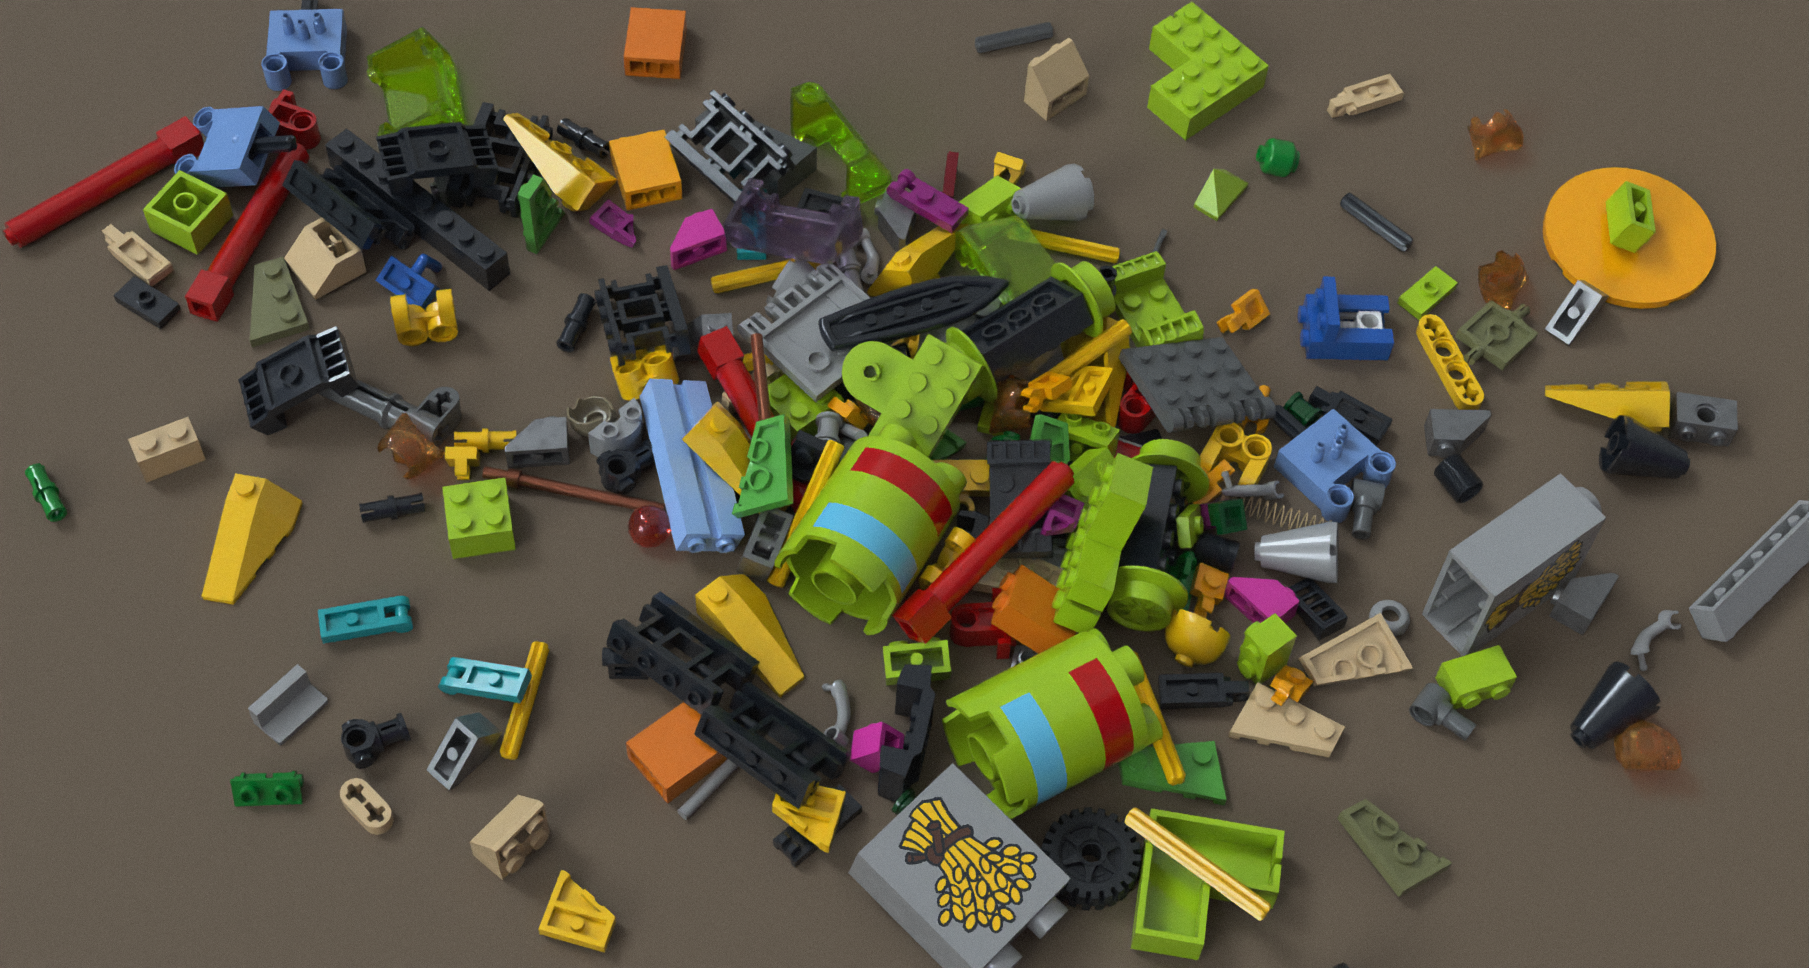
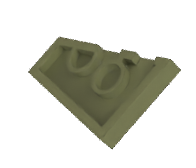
(275, 304)
(1394, 853)

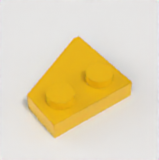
(1087, 392)
(815, 819)
(576, 916)

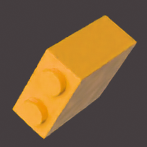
(645, 169)

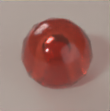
(649, 526)

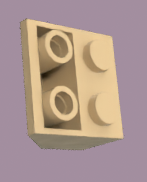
(1055, 80)
(324, 258)
(511, 836)

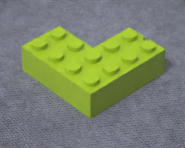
(1209, 72)
(1097, 544)
(1175, 901)

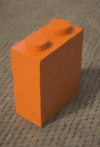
(655, 43)
(1026, 610)
(672, 754)

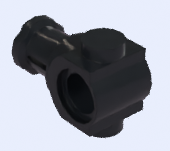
(627, 463)
(375, 737)

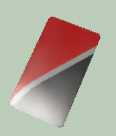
(1131, 444)

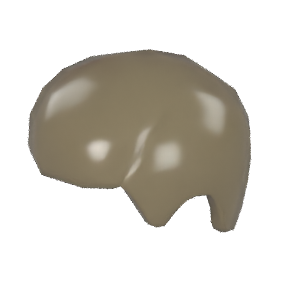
(590, 413)

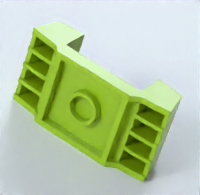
(1150, 305)

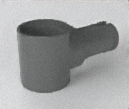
(1366, 503)
(1434, 707)

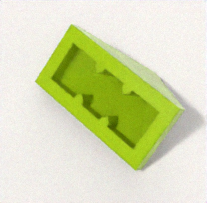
(1219, 193)

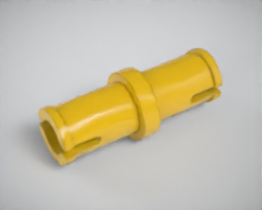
(485, 439)

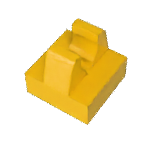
(1009, 163)
(462, 459)

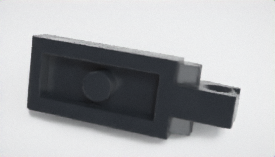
(1363, 417)
(1200, 691)

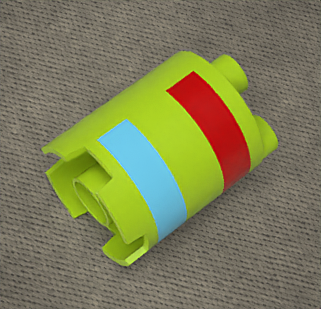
(871, 529)
(1052, 721)

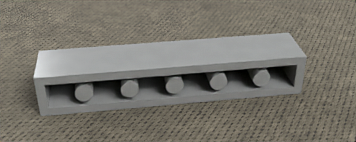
(1754, 577)

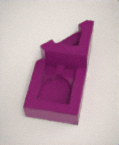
(614, 223)
(1062, 516)

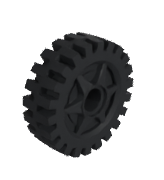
(1106, 840)

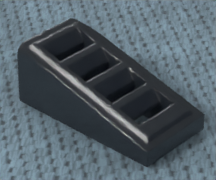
(1320, 628)

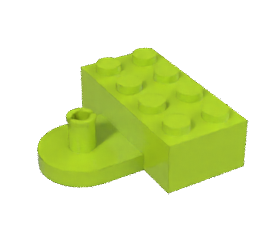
(910, 392)

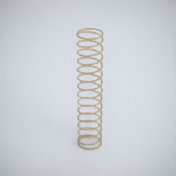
(1275, 505)

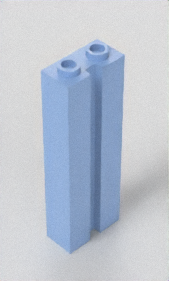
(693, 493)

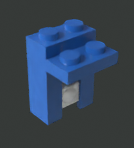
(1344, 325)

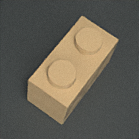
(167, 449)

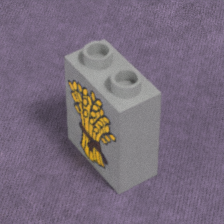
(1513, 564)
(961, 876)

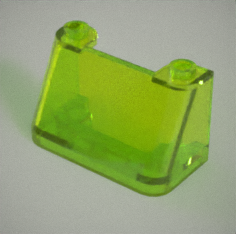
(416, 82)
(822, 120)
(1004, 251)

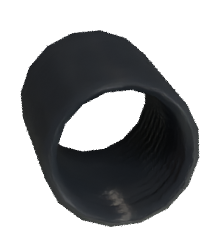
(1458, 478)
(1216, 551)

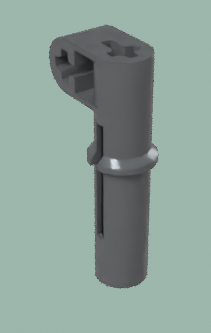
(387, 408)

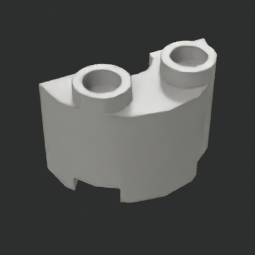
(622, 434)

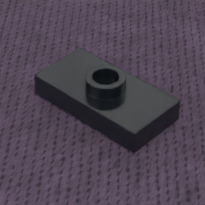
(147, 302)

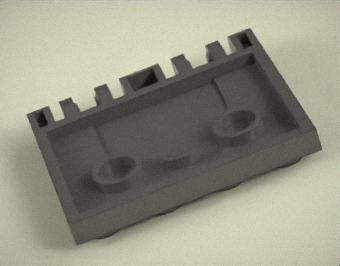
(1196, 384)

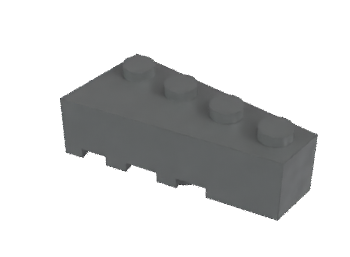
(803, 156)

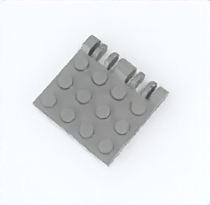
(795, 337)

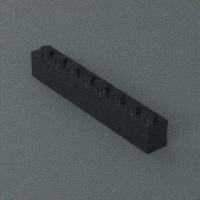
(435, 221)

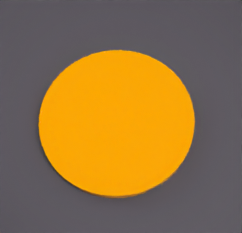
(1660, 271)

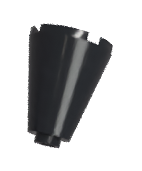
(1641, 451)
(1613, 706)

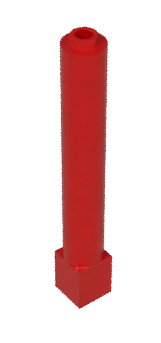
(171, 144)
(213, 288)
(725, 363)
(929, 609)

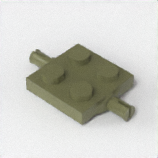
(1497, 334)

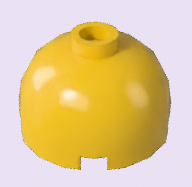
(1194, 639)

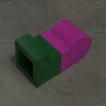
(1224, 515)

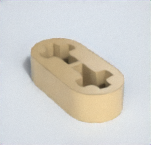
(361, 811)

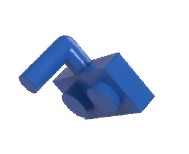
(406, 280)

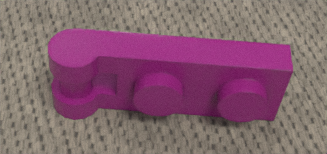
(927, 201)

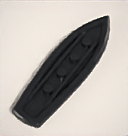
(910, 310)

